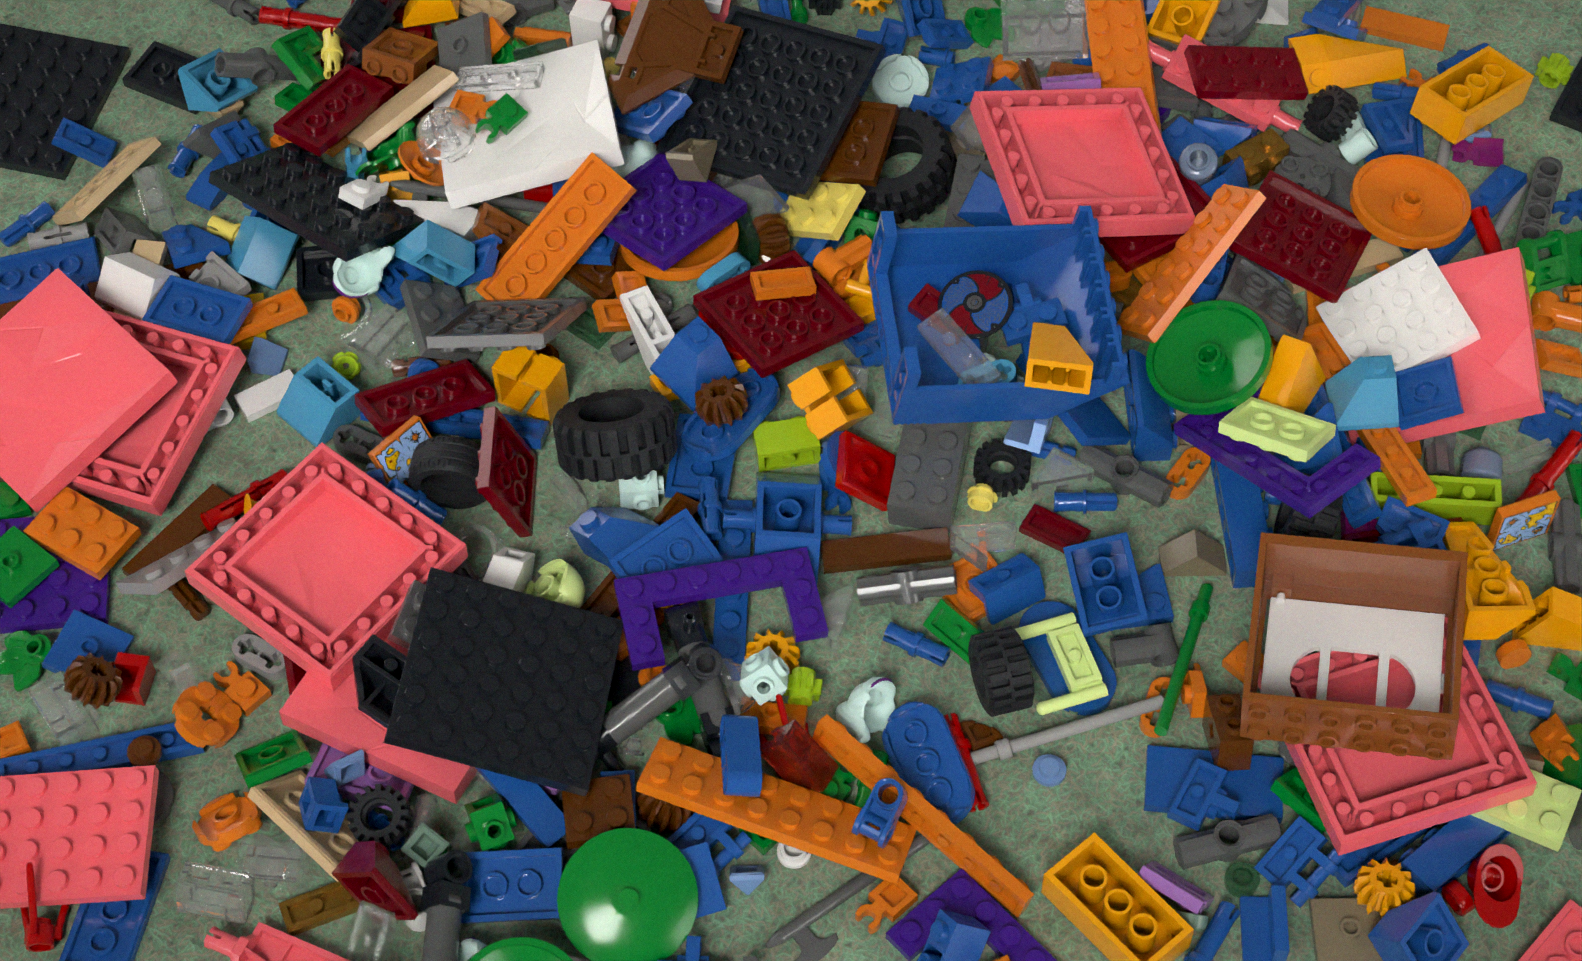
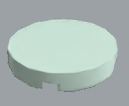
(899, 80)

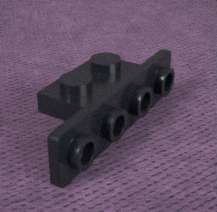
(364, 23)

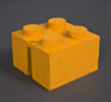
(523, 373)
(817, 396)

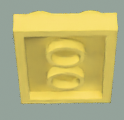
(825, 213)

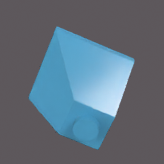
(1365, 394)

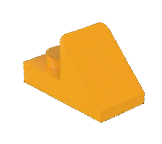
(399, 174)

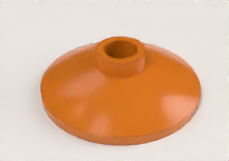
(418, 166)

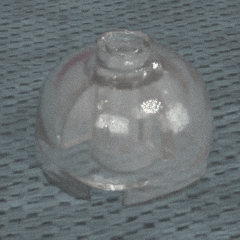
(445, 135)

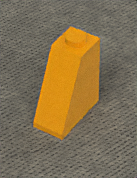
(1057, 361)
(1293, 375)
(1555, 622)

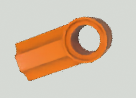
(838, 264)
(1551, 313)

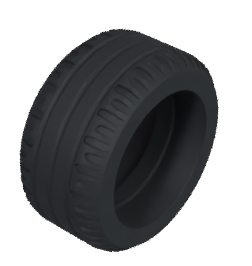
(447, 471)

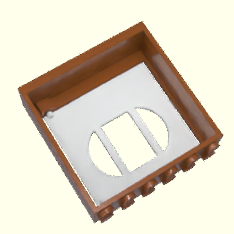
(1360, 602)

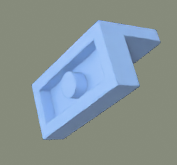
(1028, 434)

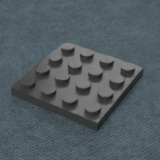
(506, 324)

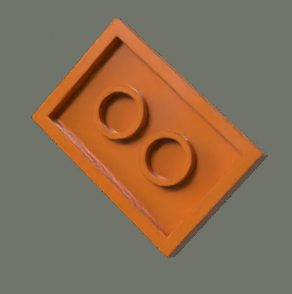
(82, 532)

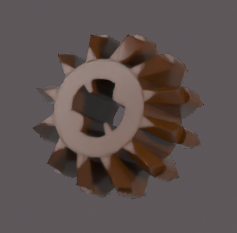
(772, 236)
(721, 401)
(93, 680)
(661, 813)

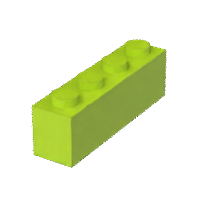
(1456, 497)

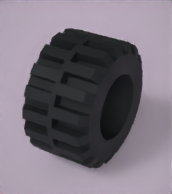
(1319, 526)
(1001, 671)

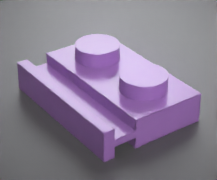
(1175, 887)

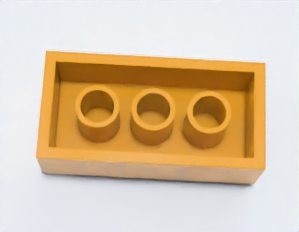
(1471, 94)
(1115, 905)

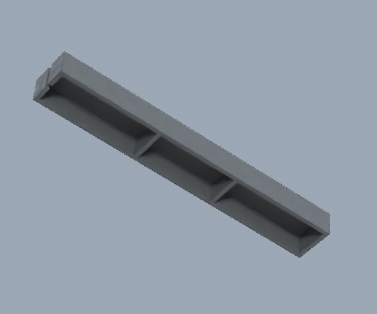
(934, 455)

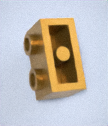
(1259, 155)

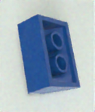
(1147, 414)

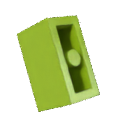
(785, 444)

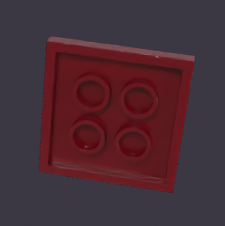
(507, 472)

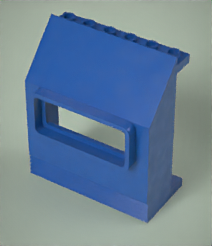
(1052, 260)

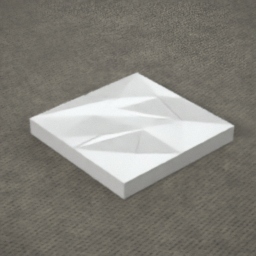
(562, 127)

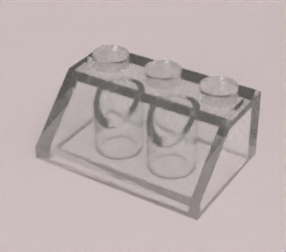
(1044, 29)

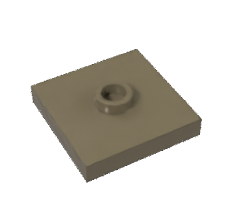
(1342, 930)

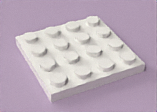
(1401, 314)

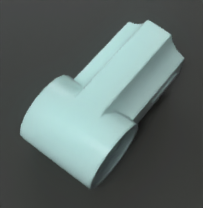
(1357, 141)

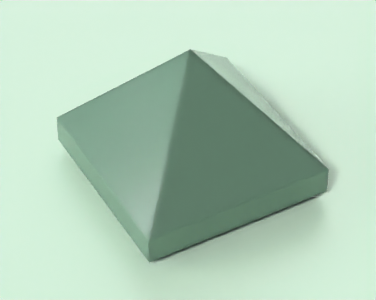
(424, 845)

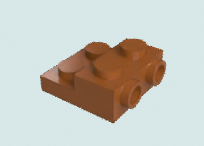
(398, 55)

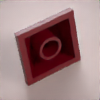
(375, 878)

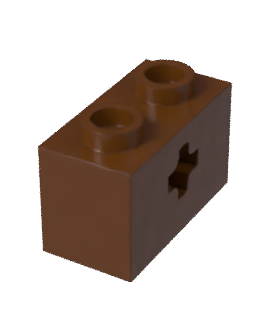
(1222, 732)

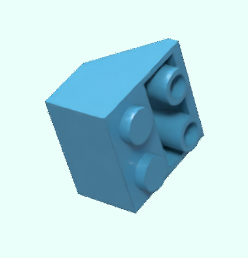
(438, 253)
(318, 402)

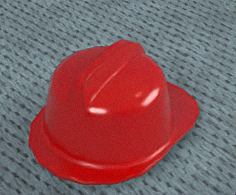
(1496, 884)

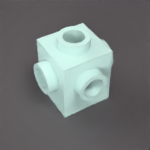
(641, 491)
(764, 676)

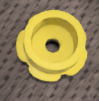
(981, 497)

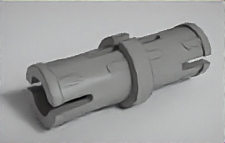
(41, 239)

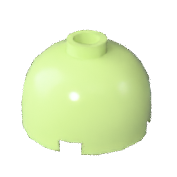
(558, 583)

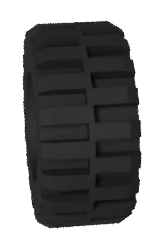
(927, 182)
(615, 434)

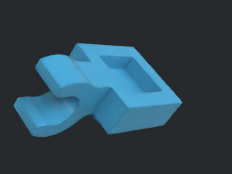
(353, 162)

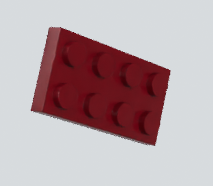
(1245, 72)
(333, 110)
(426, 395)

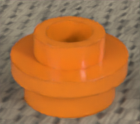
(346, 309)

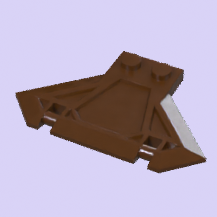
(669, 46)

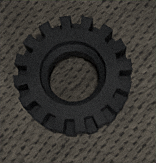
(1331, 113)
(1002, 482)
(380, 797)

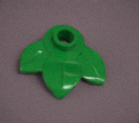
(983, 25)
(388, 161)
(22, 658)
(682, 723)

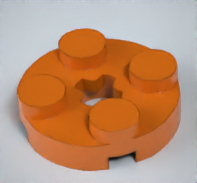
(217, 705)
(227, 821)

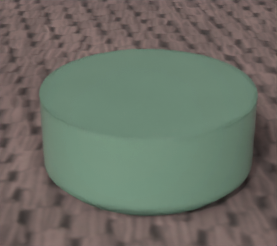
(1194, 920)

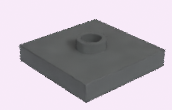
(465, 43)

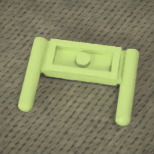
(1073, 660)

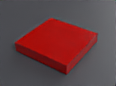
(864, 470)

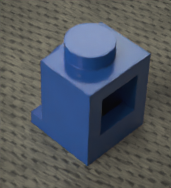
(322, 805)

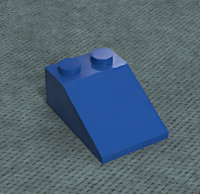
(1105, 584)

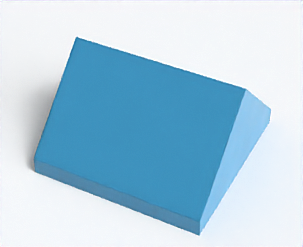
(207, 91)
(261, 251)

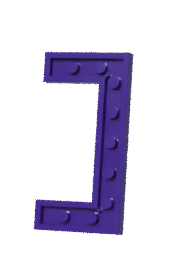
(1273, 475)
(784, 569)
(966, 897)

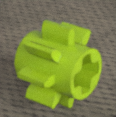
(1554, 70)
(803, 686)

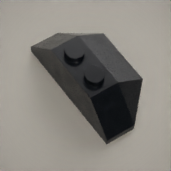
(377, 678)

